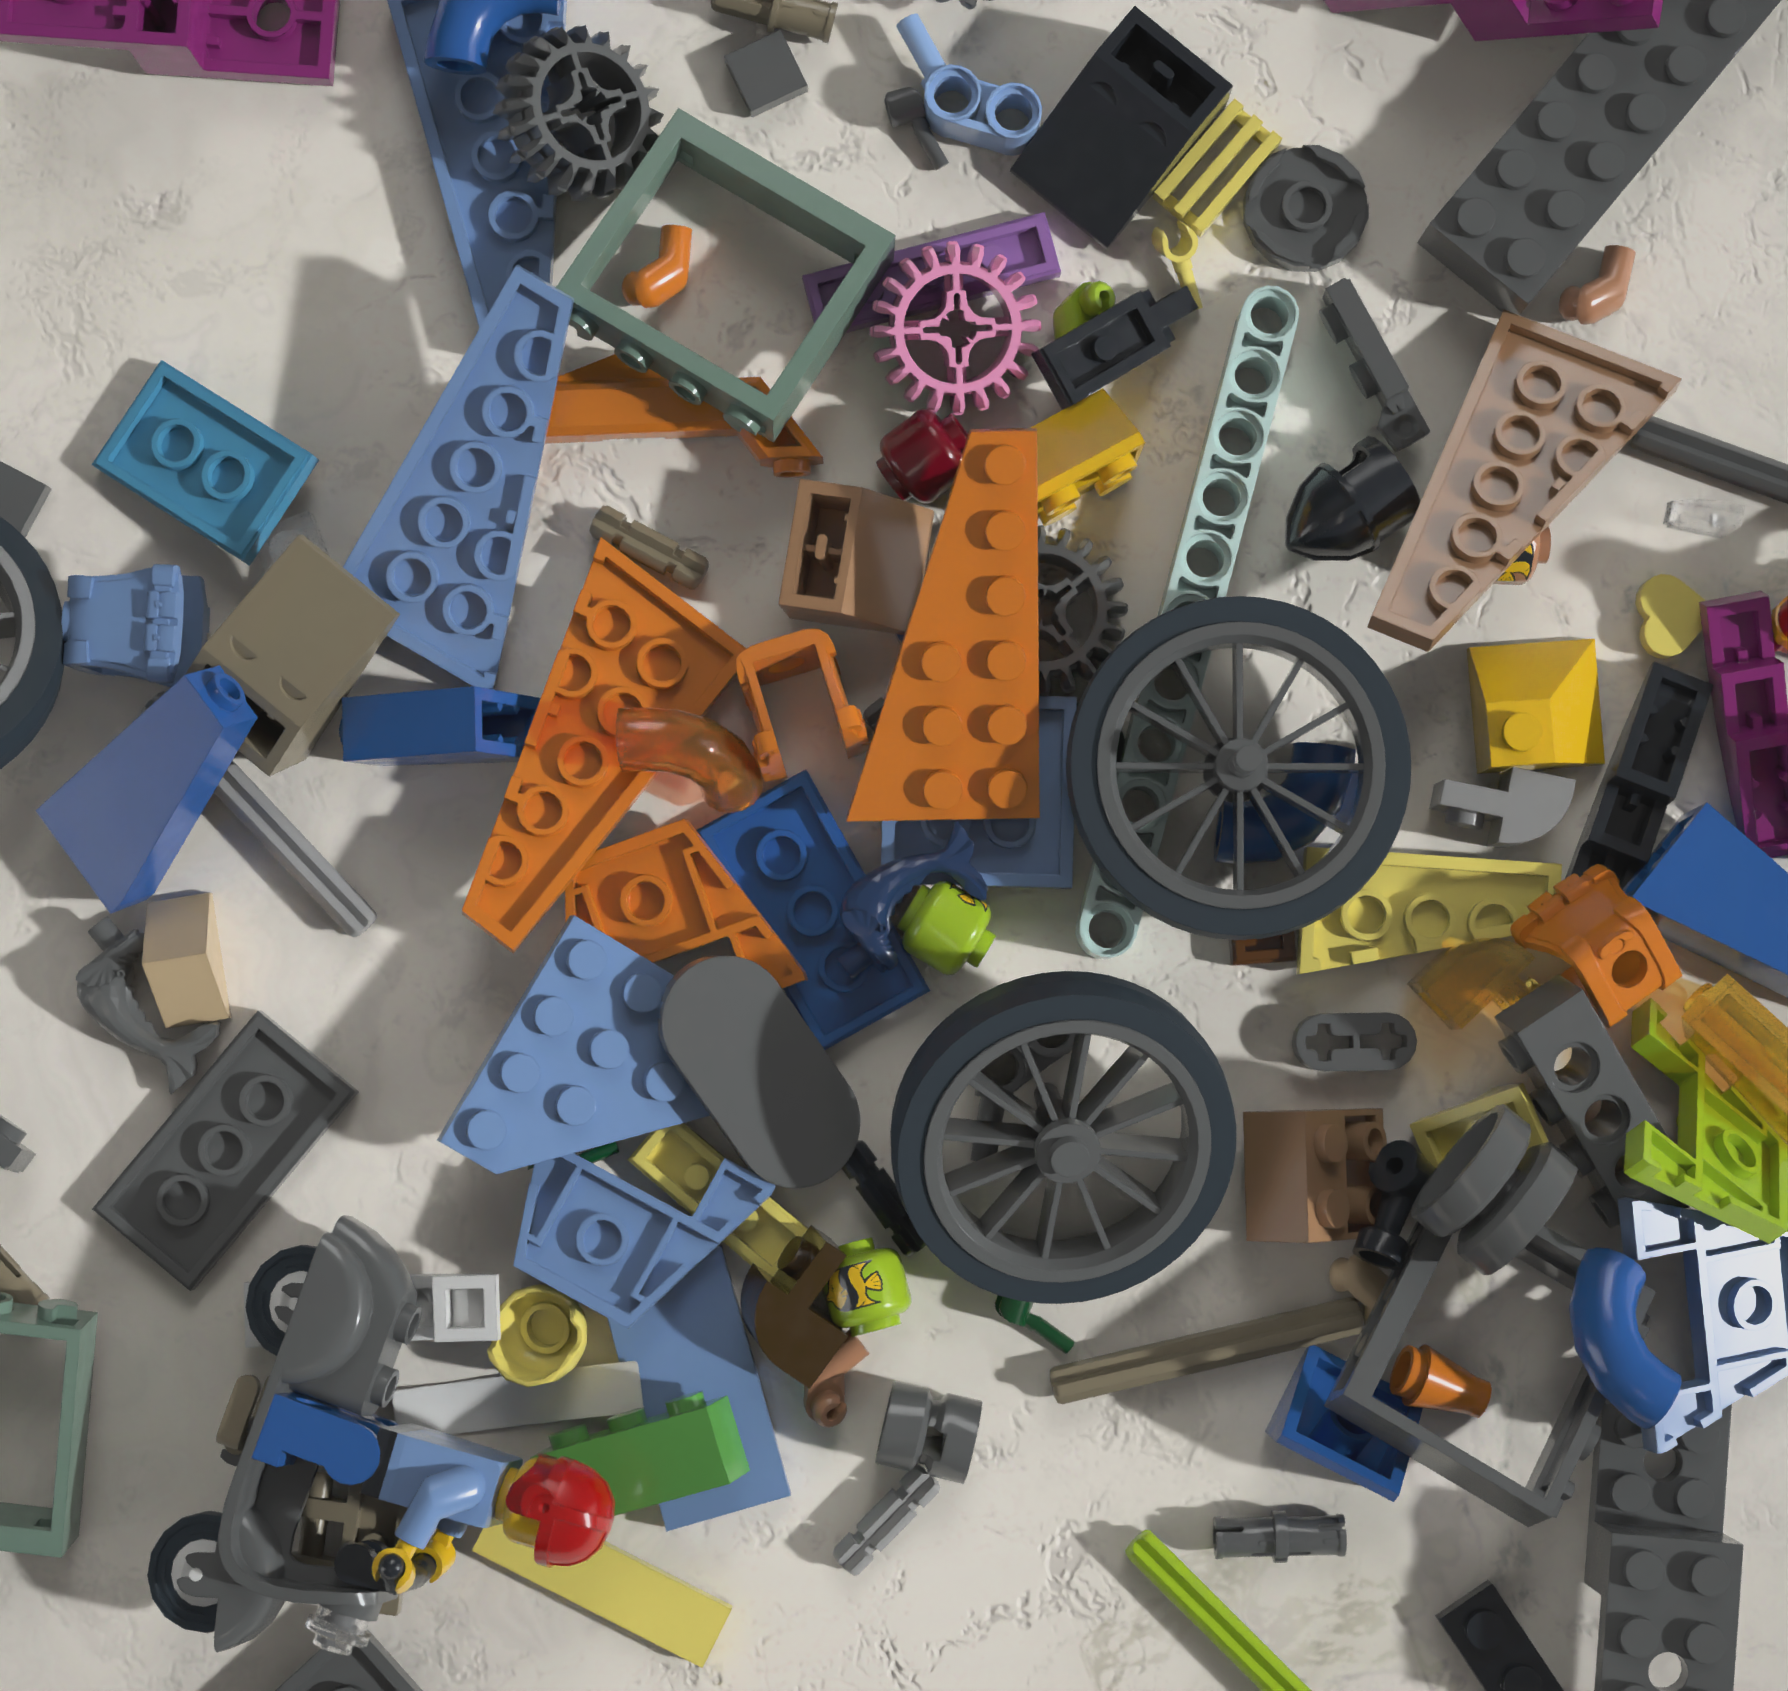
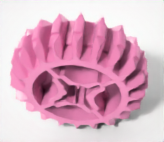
(1009, 326)

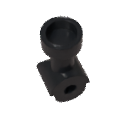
(1399, 1175)

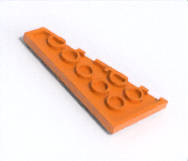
(622, 649)
(966, 680)

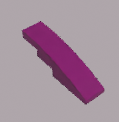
(1750, 714)

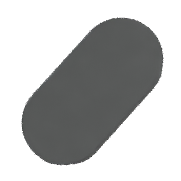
(759, 1071)

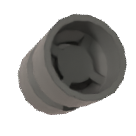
(905, 1428)

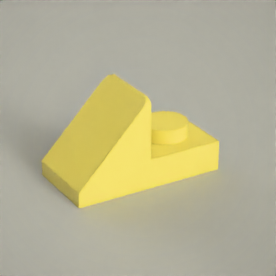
(1443, 1129)

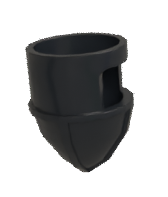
(1353, 508)

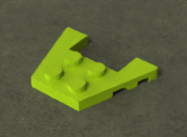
(1725, 1151)

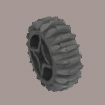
(574, 69)
(1060, 637)

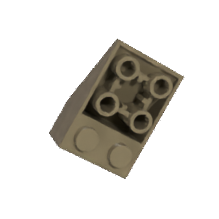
(297, 650)

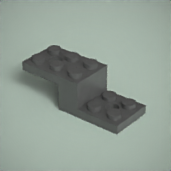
(1663, 1559)

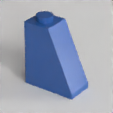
(436, 727)

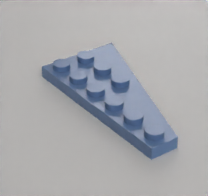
(462, 501)

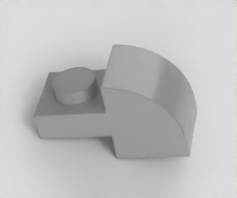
(1519, 810)

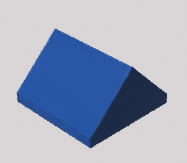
(1329, 1439)

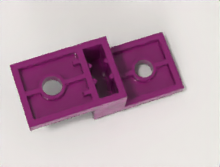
(188, 35)

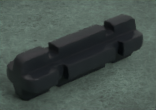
(882, 1198)

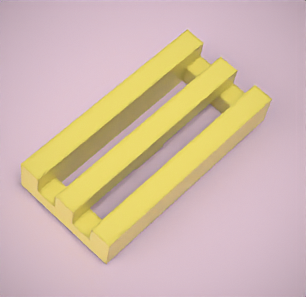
(1250, 128)

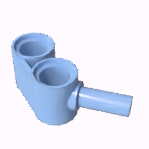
(986, 100)

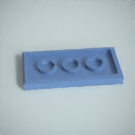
(696, 1344)

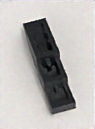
(1642, 773)

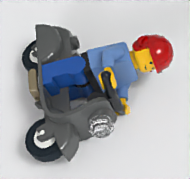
(336, 1331)

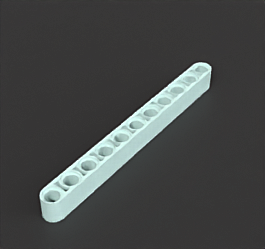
(1222, 536)

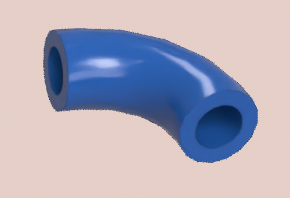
(466, 28)
(1320, 789)
(1609, 1338)

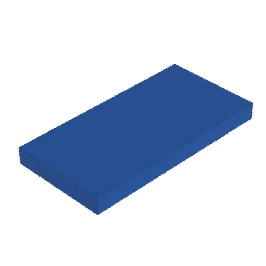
(795, 873)

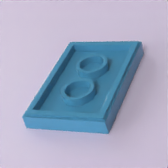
(205, 462)

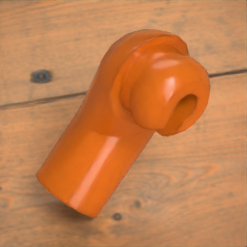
(663, 276)

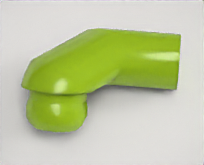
(1081, 305)

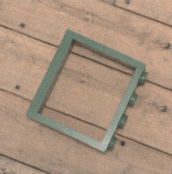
(777, 194)
(55, 1529)

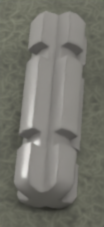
(886, 1520)

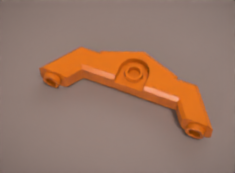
(621, 403)

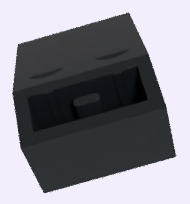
(1122, 127)

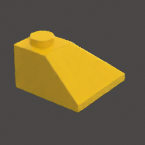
(1535, 706)

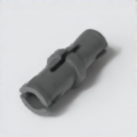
(1279, 1536)

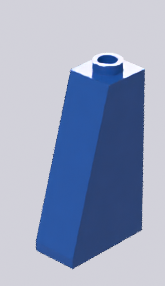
(148, 787)
(1718, 897)

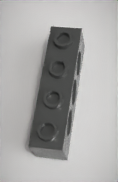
(1535, 1034)

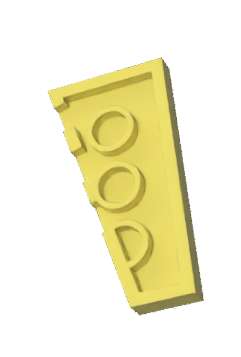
(1422, 906)

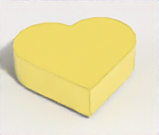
(1669, 615)

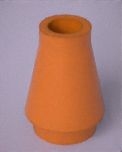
(1437, 1383)

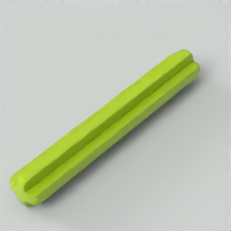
(1210, 1614)

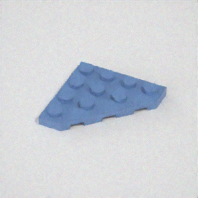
(574, 1061)

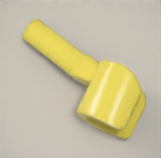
(1180, 256)

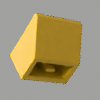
(1081, 451)

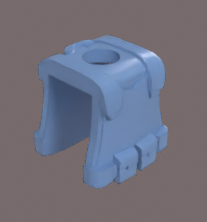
(135, 623)

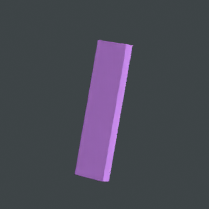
(1022, 241)

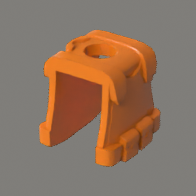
(786, 658)
(1604, 937)

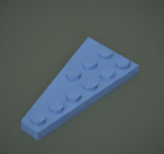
(489, 203)

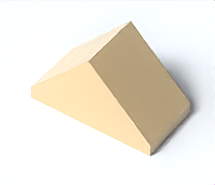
(185, 961)

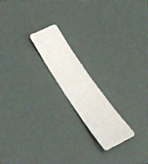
(503, 1404)

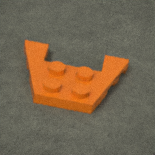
(672, 896)

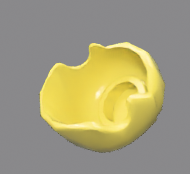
(539, 1336)

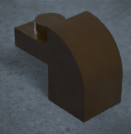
(781, 1311)

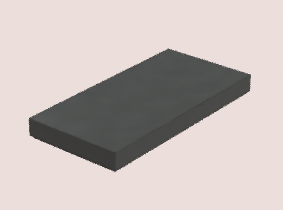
(225, 1150)

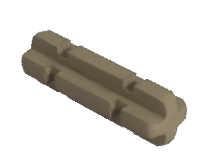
(649, 547)

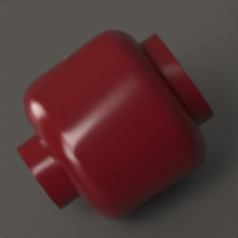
(922, 455)

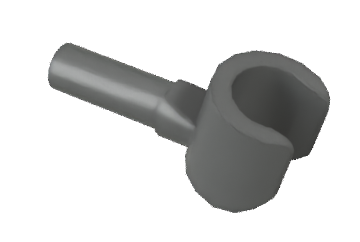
(907, 107)

